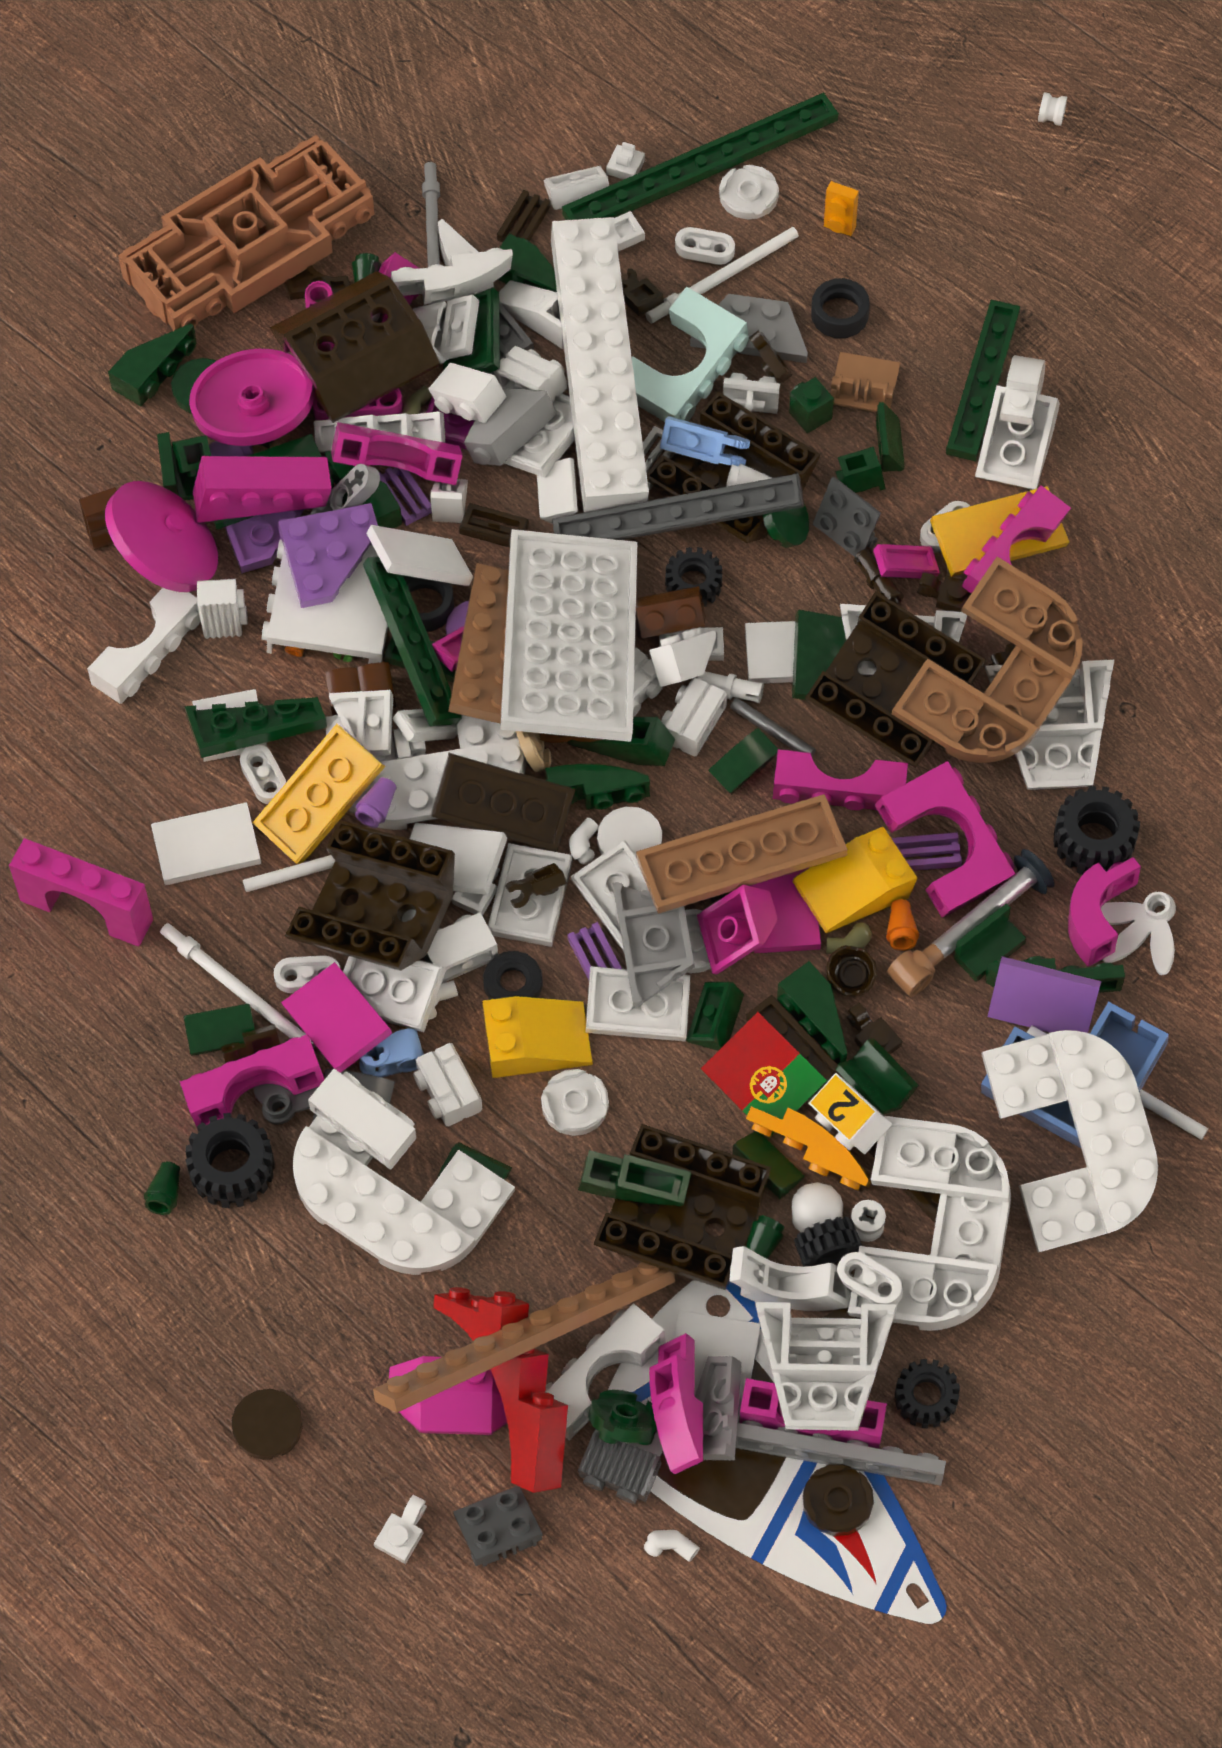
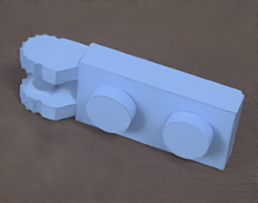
(701, 442)

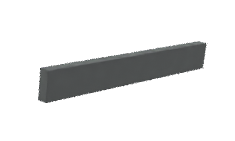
(686, 510)

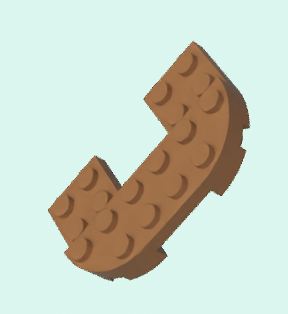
(1026, 688)

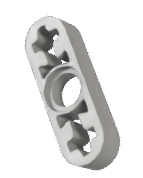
(358, 483)

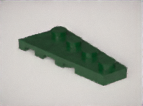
(235, 728)

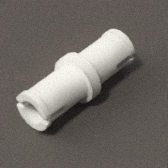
(735, 687)

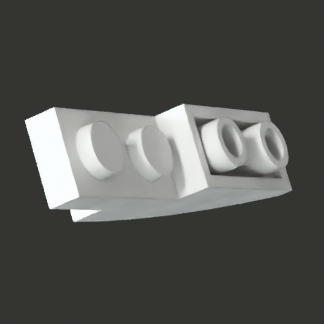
(465, 275)

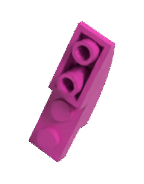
(674, 1406)

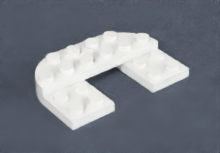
(420, 776)
(1108, 1124)
(385, 1219)
(969, 1224)

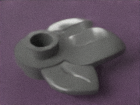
(276, 1096)

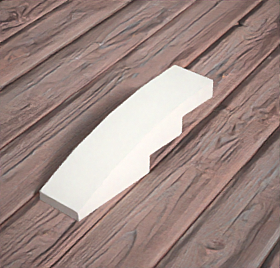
(422, 425)

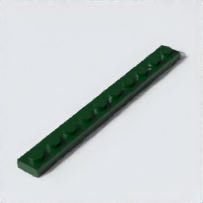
(705, 160)

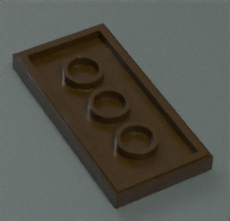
(502, 801)

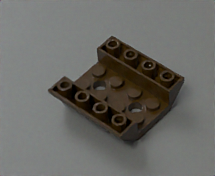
(367, 355)
(769, 452)
(898, 648)
(391, 878)
(674, 1238)

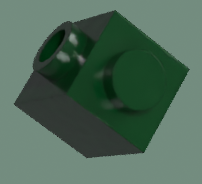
(811, 404)
(189, 453)

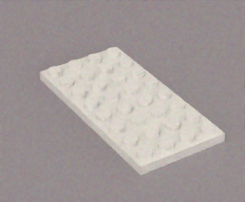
(570, 636)

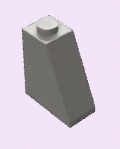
(509, 426)

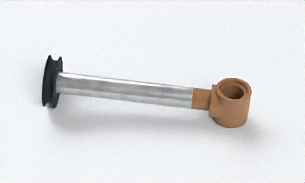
(916, 969)

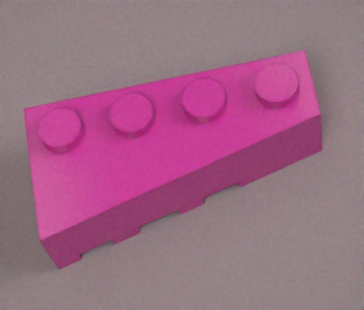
(259, 485)

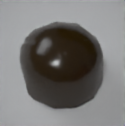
(851, 971)

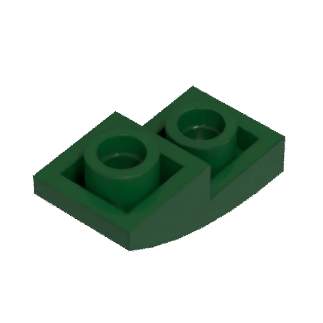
(744, 760)

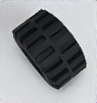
(1099, 808)
(222, 1136)

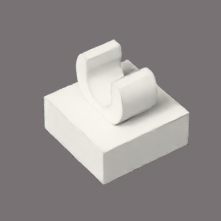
(625, 161)
(407, 749)

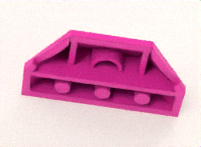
(463, 1409)

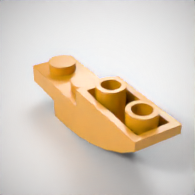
(823, 1149)

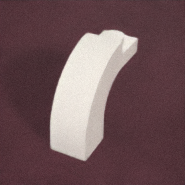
(1022, 387)
(804, 1287)

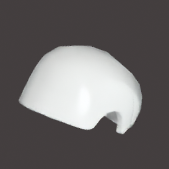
(815, 1204)

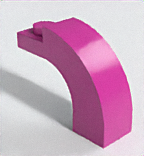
(1087, 927)

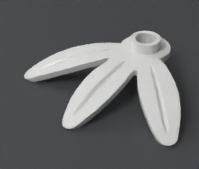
(1144, 923)

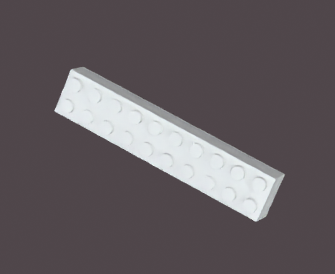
(599, 363)

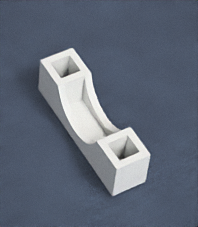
(122, 670)
(629, 1339)

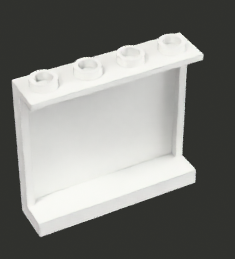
(346, 626)

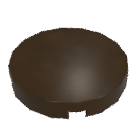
(267, 1424)
(837, 1500)

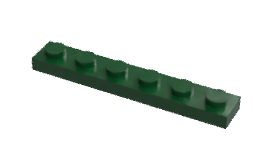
(982, 380)
(412, 643)

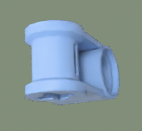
(393, 1054)

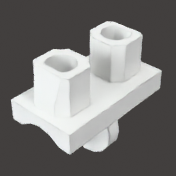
(753, 395)

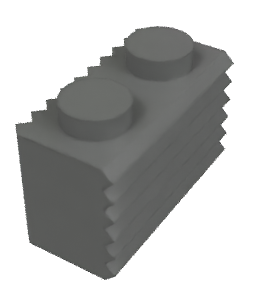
(620, 1468)

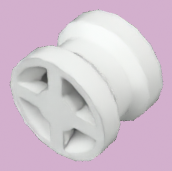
(1052, 109)
(868, 1228)

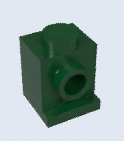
(860, 471)

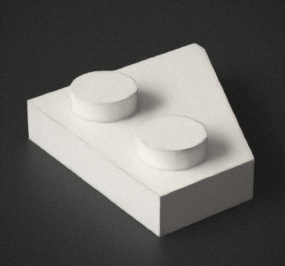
(367, 718)

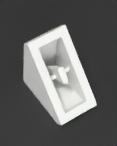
(449, 501)

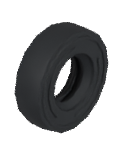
(512, 961)

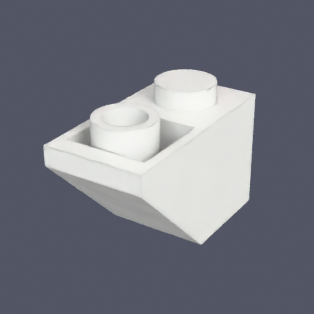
(684, 658)

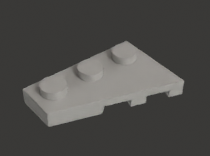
(720, 1399)

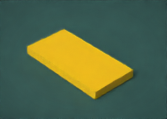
(968, 529)
(318, 794)

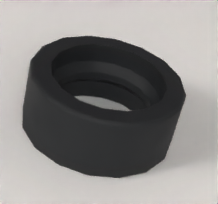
(844, 289)
(437, 618)

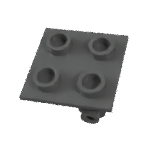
(847, 518)
(498, 1525)

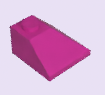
(736, 925)

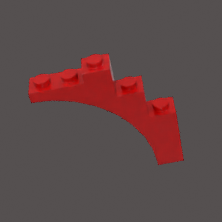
(532, 1416)

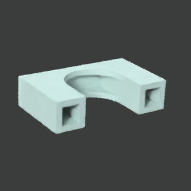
(722, 337)

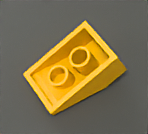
(858, 883)
(535, 1035)

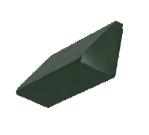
(889, 439)
(715, 1015)
(218, 1027)
(783, 1173)

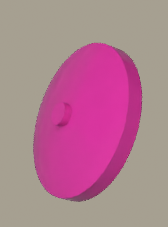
(251, 397)
(161, 536)

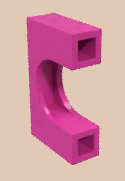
(943, 794)
(45, 873)

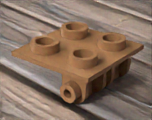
(864, 381)

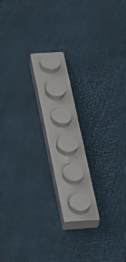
(854, 1453)

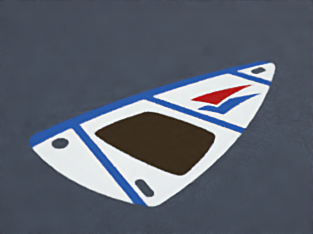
(759, 1502)

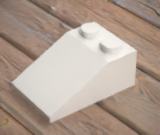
(1017, 451)

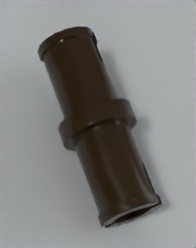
(883, 585)

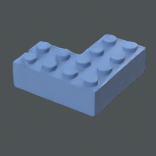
(1114, 1026)

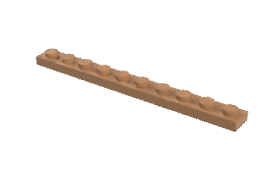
(521, 1336)

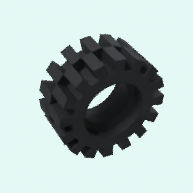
(695, 562)
(827, 1242)
(922, 1413)

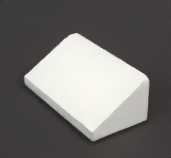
(575, 185)
(558, 491)

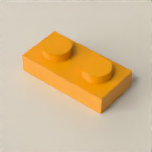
(841, 208)

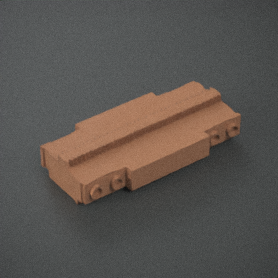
(247, 234)

